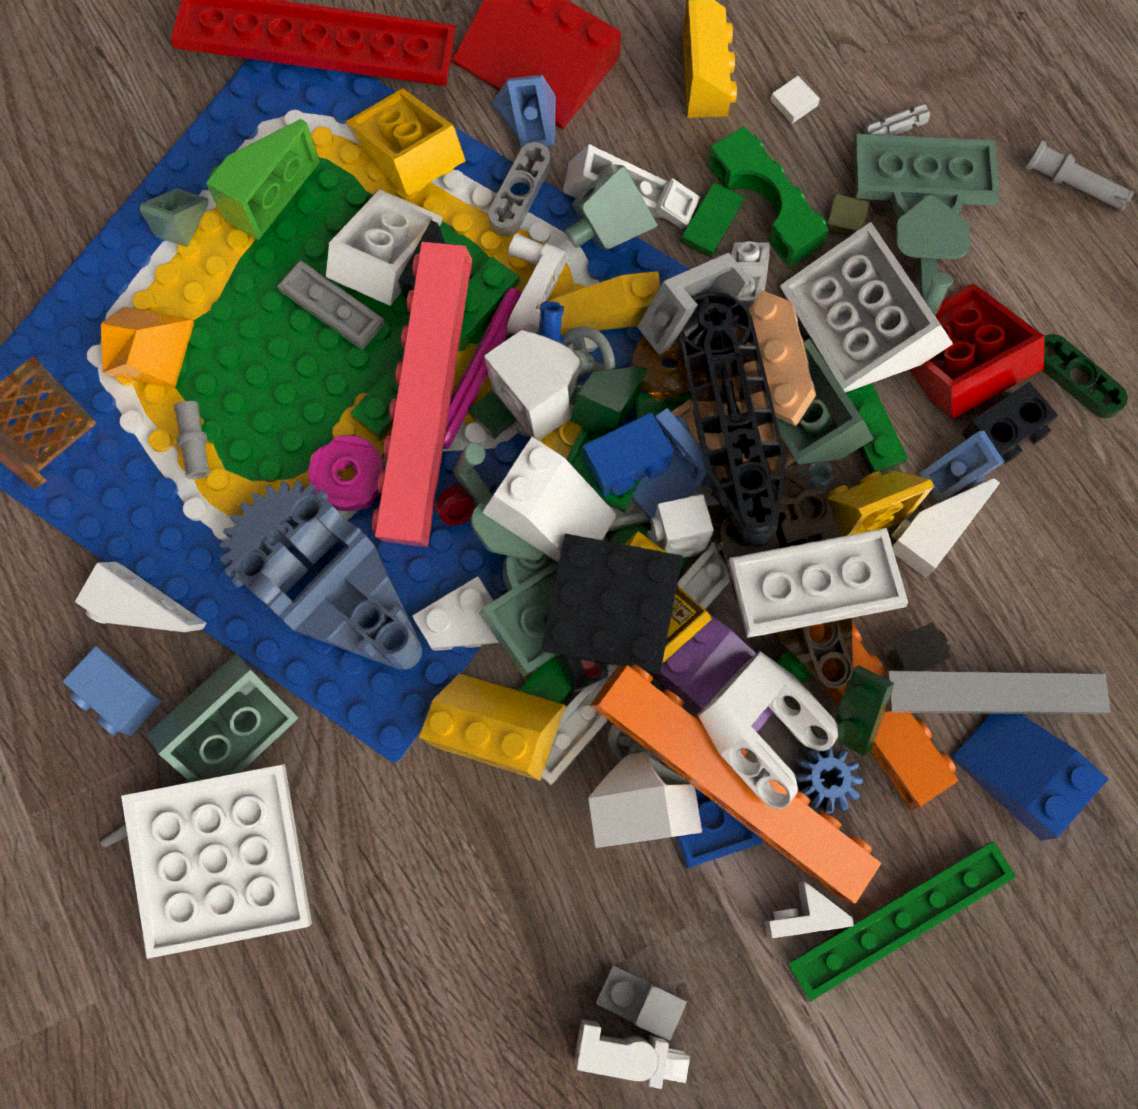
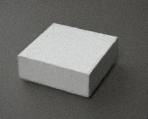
(795, 99)
(677, 203)

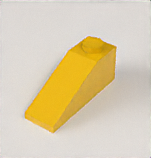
(610, 303)

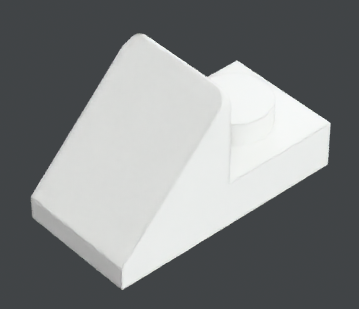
(818, 915)

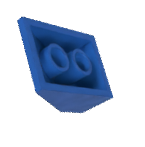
(1030, 772)

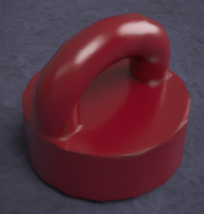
(454, 505)

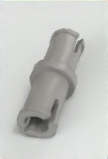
(192, 440)

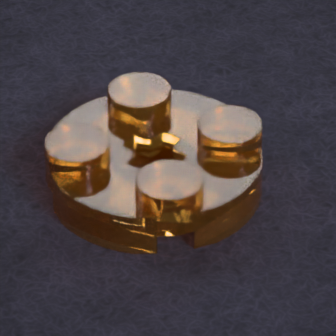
(659, 380)

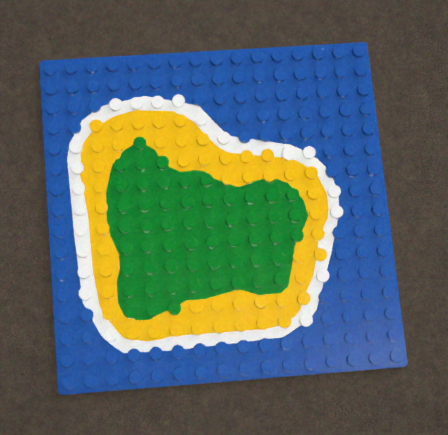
(278, 385)

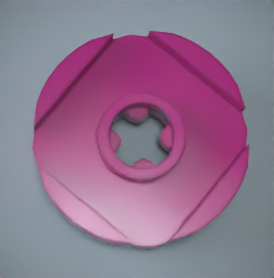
(334, 457)

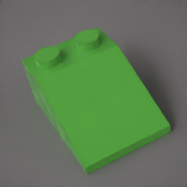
(263, 178)

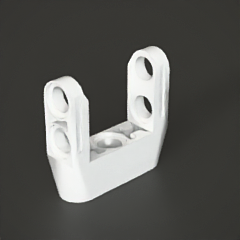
(739, 704)

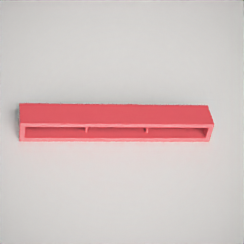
(423, 395)

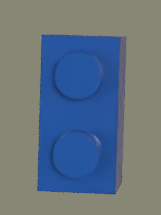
(628, 455)

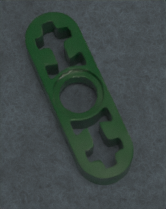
(1095, 374)

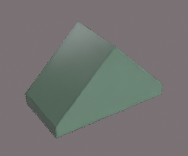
(174, 215)

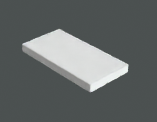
(817, 582)

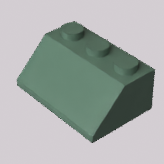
(830, 424)
(222, 724)

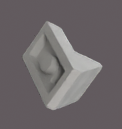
(641, 1003)

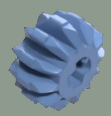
(836, 793)

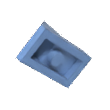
(963, 467)

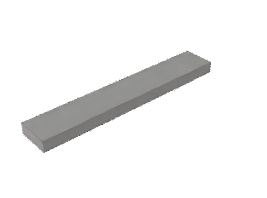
(997, 693)

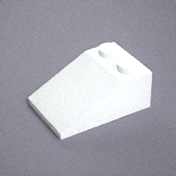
(378, 245)
(547, 499)

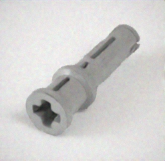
(1063, 168)

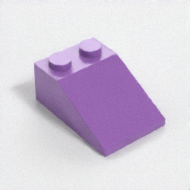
(706, 665)

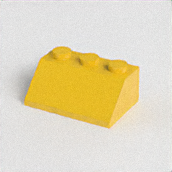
(707, 59)
(493, 725)

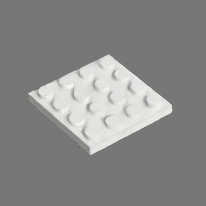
(216, 861)

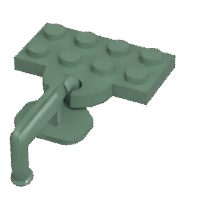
(927, 188)
(519, 613)

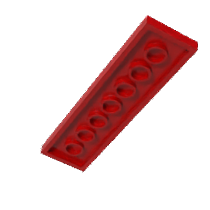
(318, 38)

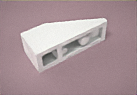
(593, 162)
(937, 528)
(123, 598)

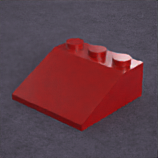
(987, 354)

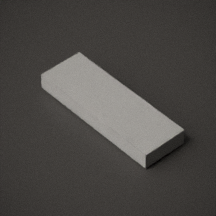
(331, 305)

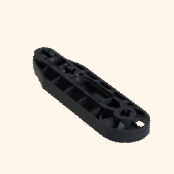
(720, 355)

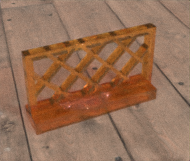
(22, 455)

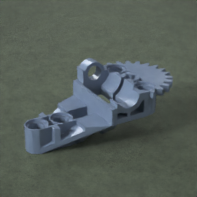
(342, 597)

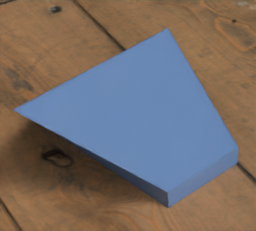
(528, 109)

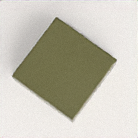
(847, 214)

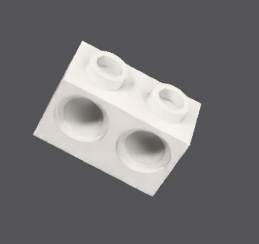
(682, 526)

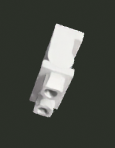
(629, 1057)

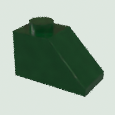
(606, 398)

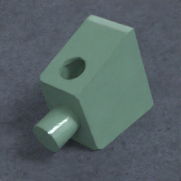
(610, 211)

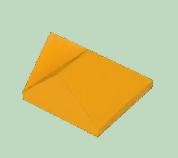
(145, 346)

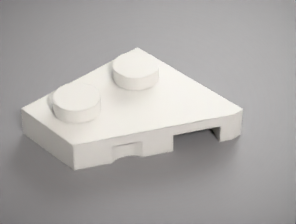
(456, 619)

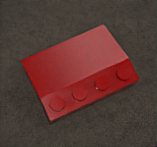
(541, 39)

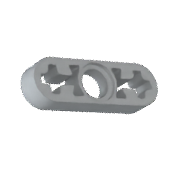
(519, 174)

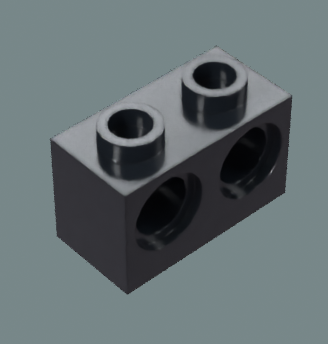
(1006, 421)

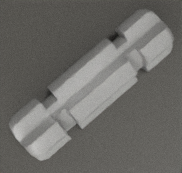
(899, 121)

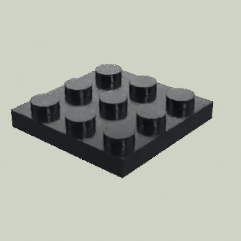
(612, 603)

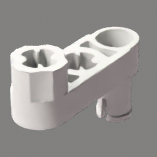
(549, 265)

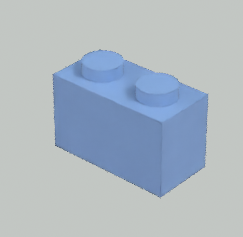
(112, 692)

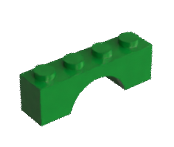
(743, 164)

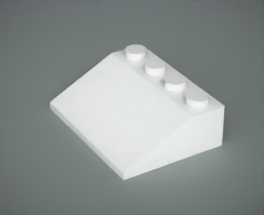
(864, 312)

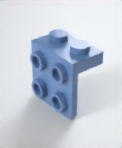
(684, 474)

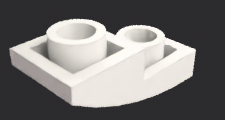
(754, 260)

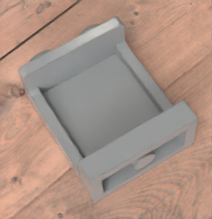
(675, 301)

